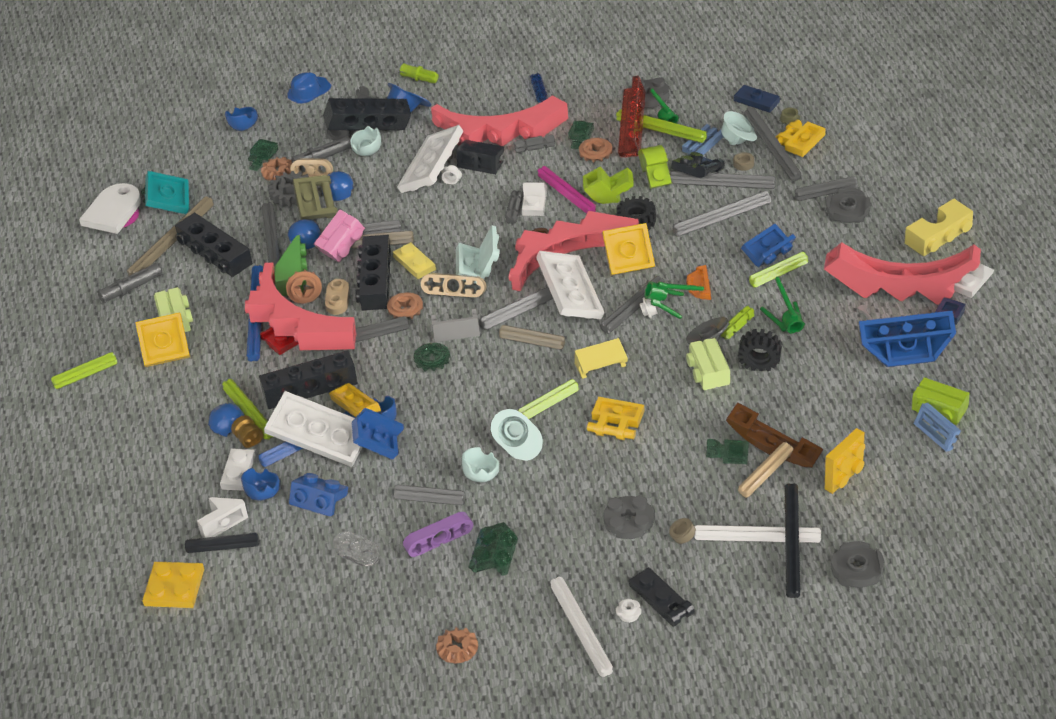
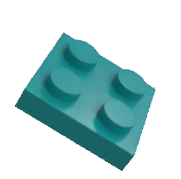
(167, 192)

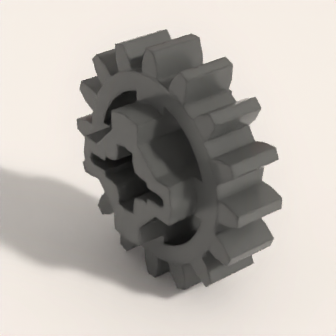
(282, 188)

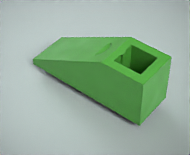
(291, 261)

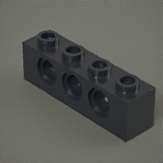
(364, 112)
(213, 244)
(374, 272)
(309, 378)

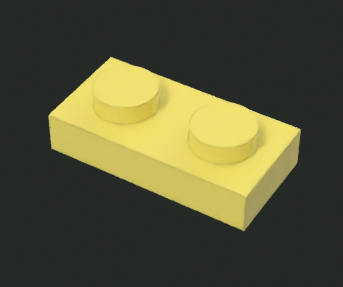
(414, 260)

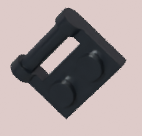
(697, 165)

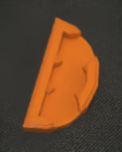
(699, 278)

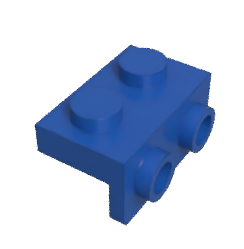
(767, 245)
(376, 433)
(316, 493)

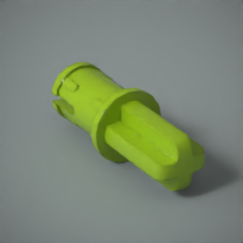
(418, 73)

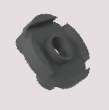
(660, 88)
(838, 210)
(636, 506)
(854, 576)

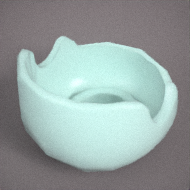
(366, 141)
(478, 465)

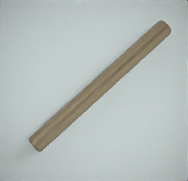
(167, 239)

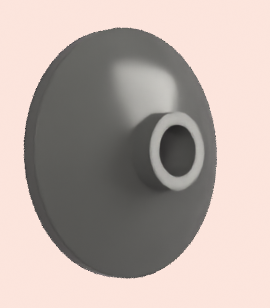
(708, 330)

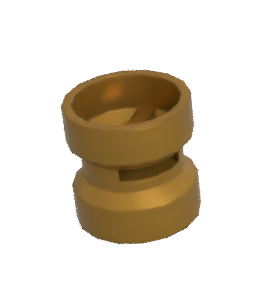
(247, 431)

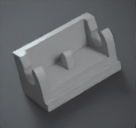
(455, 328)

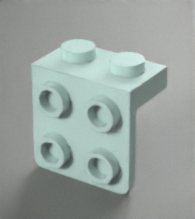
(478, 261)

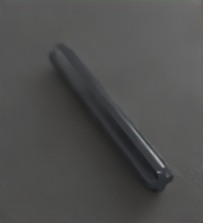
(792, 541)

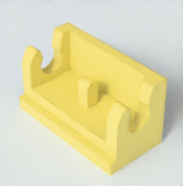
(600, 356)

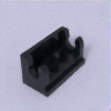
(479, 156)

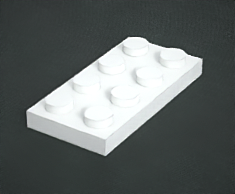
(430, 159)
(570, 285)
(314, 428)

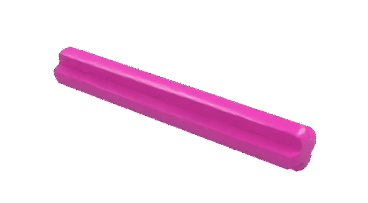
(566, 189)

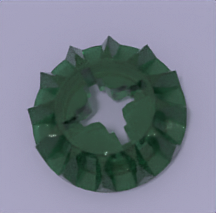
(439, 351)

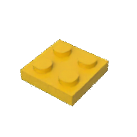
(628, 249)
(162, 339)
(844, 461)
(173, 584)

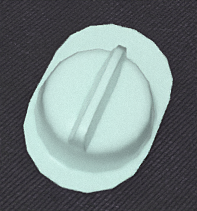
(737, 128)
(512, 426)

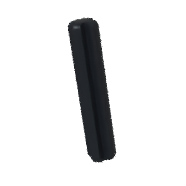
(221, 543)

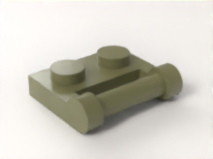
(308, 198)

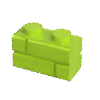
(945, 399)

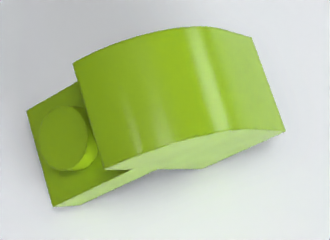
(654, 163)
(607, 189)

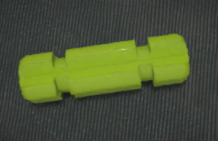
(738, 322)

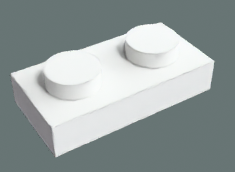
(237, 463)

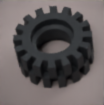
(638, 206)
(763, 341)

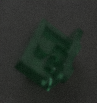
(494, 549)

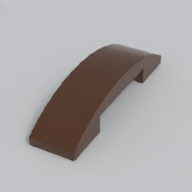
(767, 439)

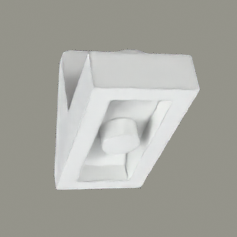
(534, 199)
(973, 281)
(224, 515)

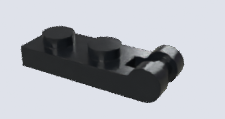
(661, 596)

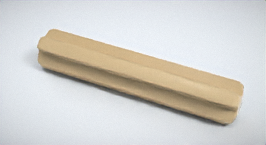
(765, 469)

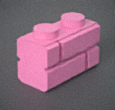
(339, 236)

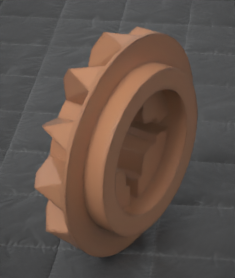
(601, 145)
(269, 168)
(310, 293)
(403, 300)
(453, 653)

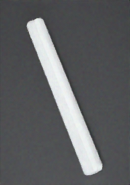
(753, 533)
(581, 627)

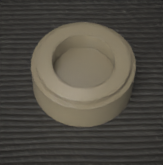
(743, 161)
(682, 530)

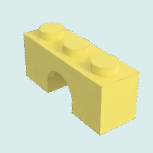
(927, 237)

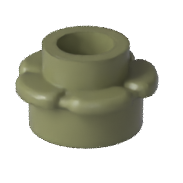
(789, 115)

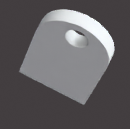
(111, 208)

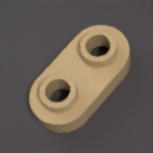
(312, 166)
(337, 296)

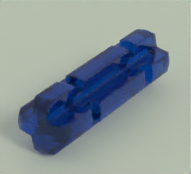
(538, 87)

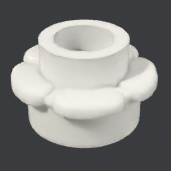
(451, 178)
(647, 308)
(631, 614)

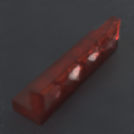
(632, 119)

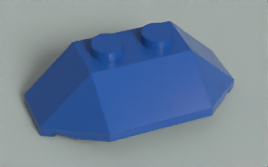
(908, 338)

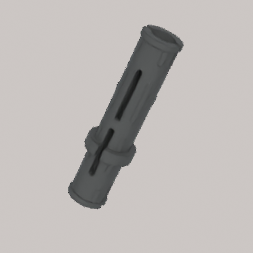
(325, 150)
(122, 286)

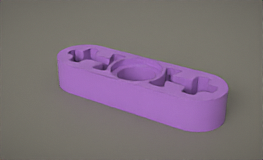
(424, 541)

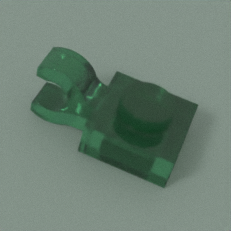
(580, 132)
(261, 151)
(731, 451)

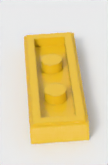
(353, 399)

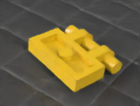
(803, 137)
(616, 412)

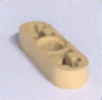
(469, 292)

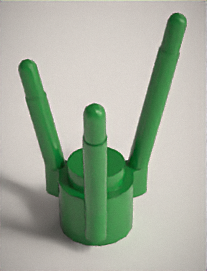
(664, 113)
(658, 292)
(791, 318)

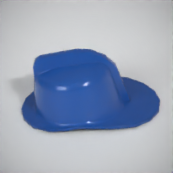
(307, 87)
(413, 99)

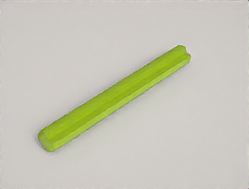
(671, 128)

